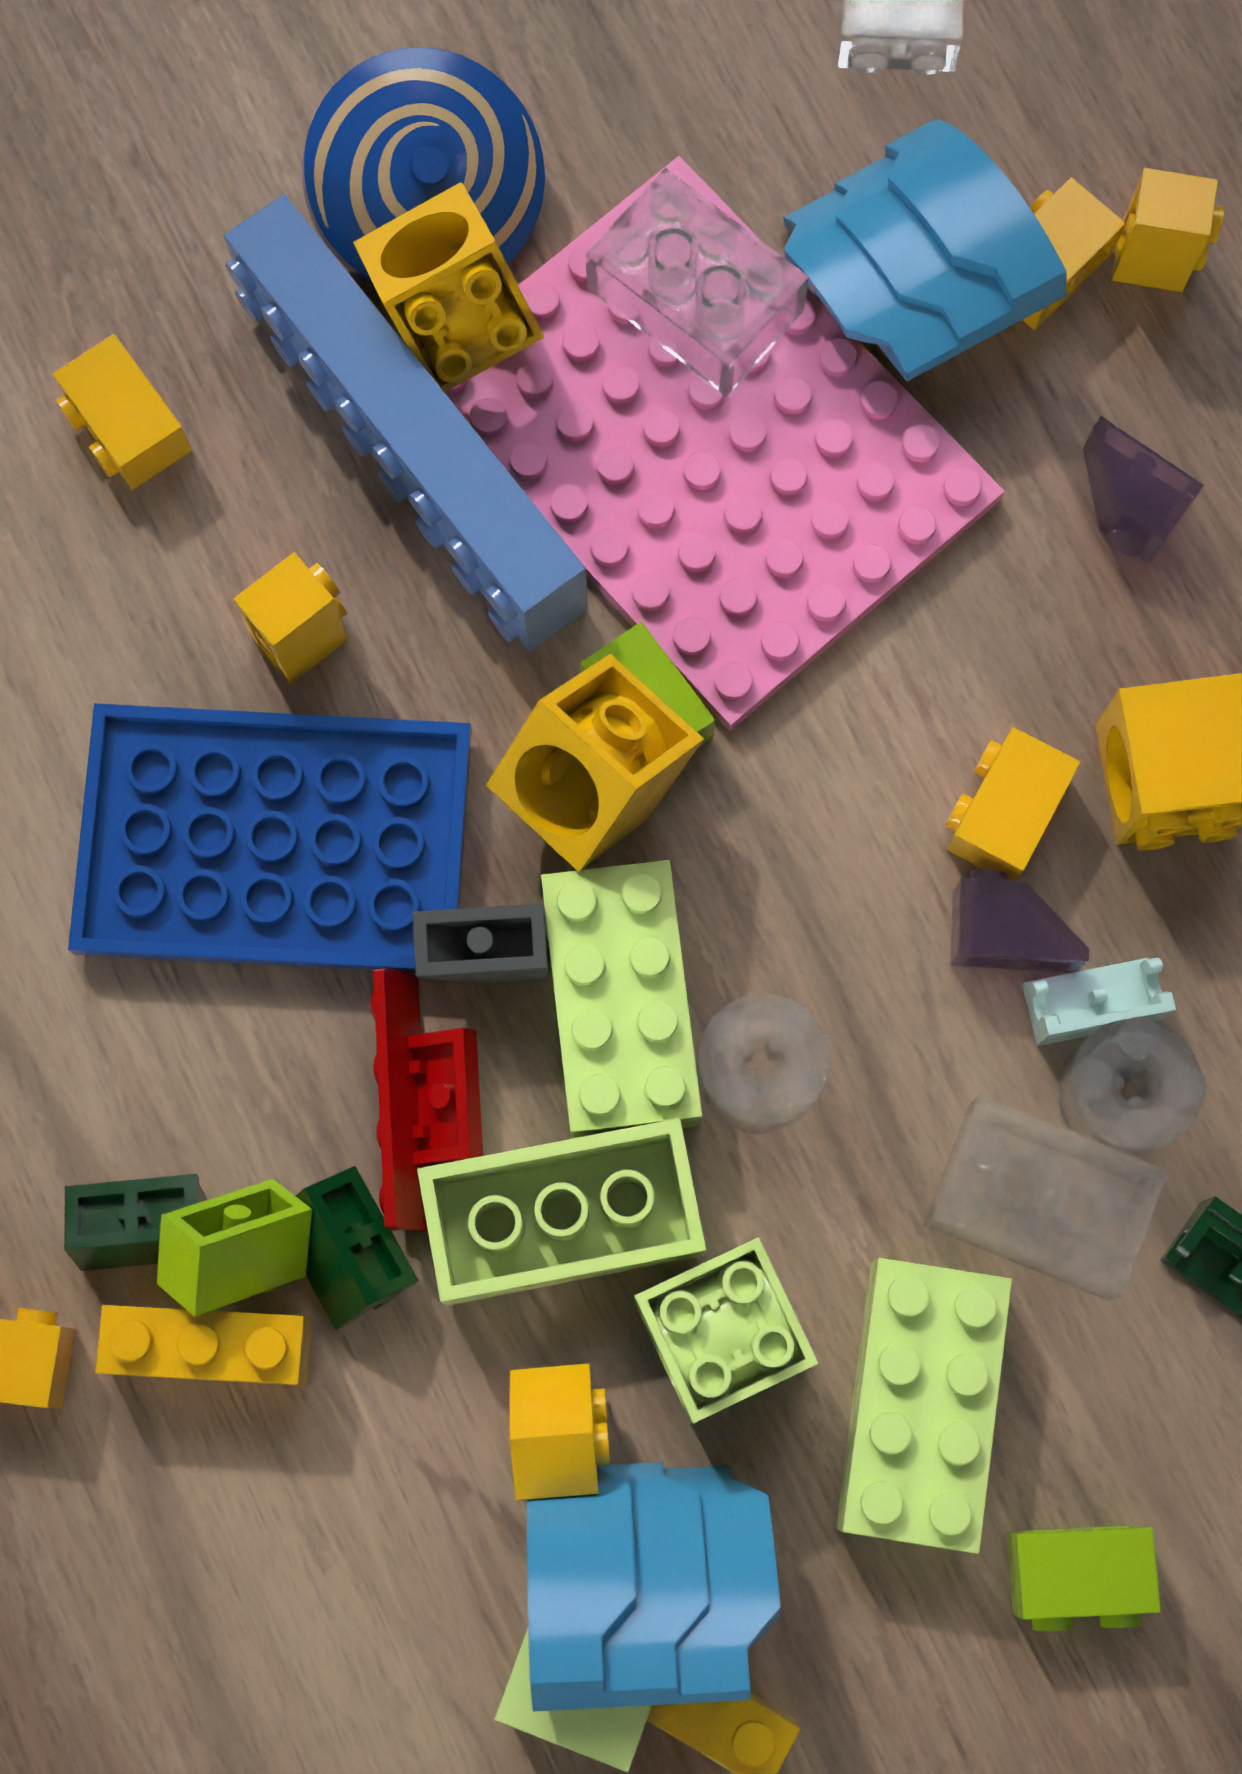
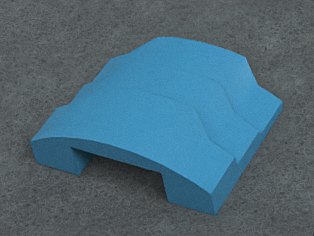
(926, 250)
(648, 1588)

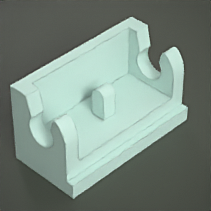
(1089, 999)

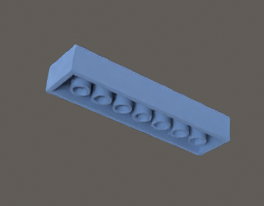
(406, 425)

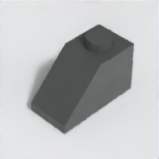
(482, 944)

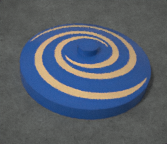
(410, 131)

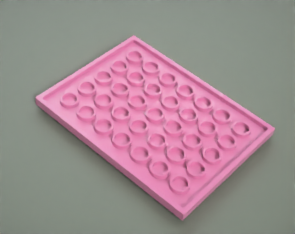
(714, 519)

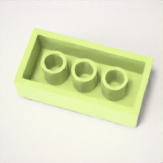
(621, 998)
(561, 1212)
(924, 1405)

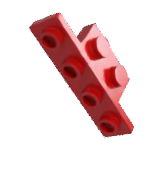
(424, 1097)

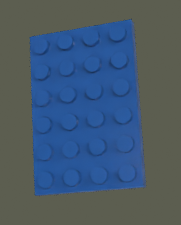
(267, 836)

